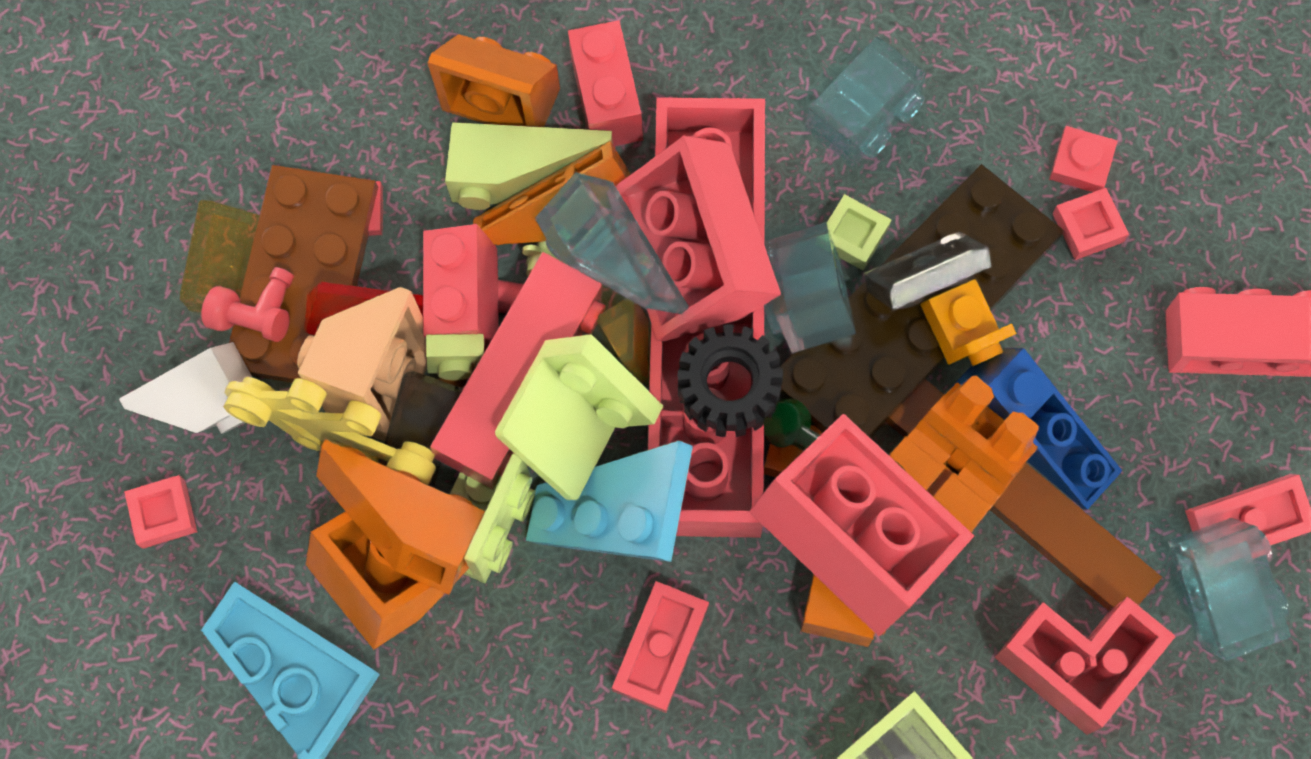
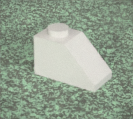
(192, 392)

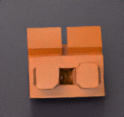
(974, 443)

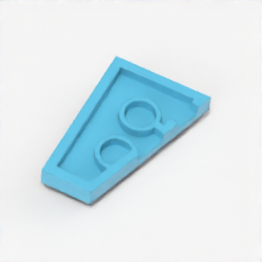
(623, 509)
(289, 670)

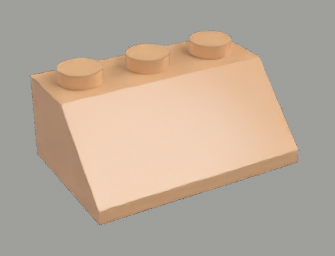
(366, 354)

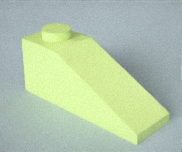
(502, 160)

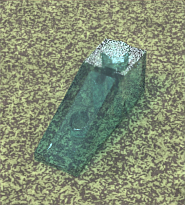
(599, 236)

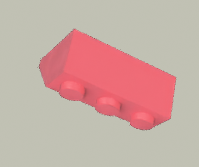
(703, 233)
(861, 524)

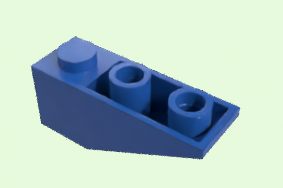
(1066, 447)

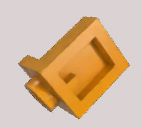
(965, 324)

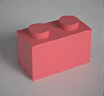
(606, 81)
(460, 282)

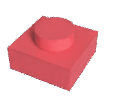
(1083, 159)
(1090, 223)
(160, 512)

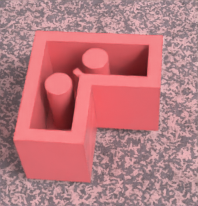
(1081, 674)

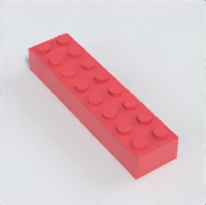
(723, 471)

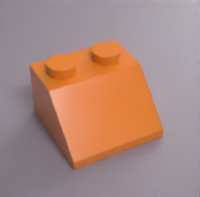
(493, 83)
(364, 583)

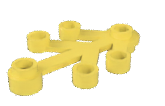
(299, 416)

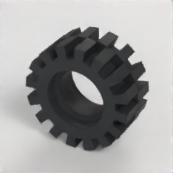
(737, 348)

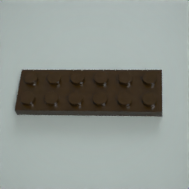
(896, 349)

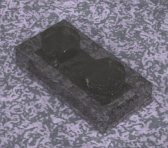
(927, 270)
(420, 412)

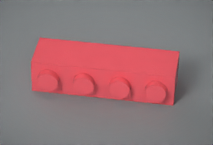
(549, 306)
(1239, 333)

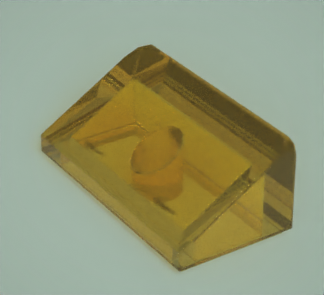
(217, 251)
(629, 336)

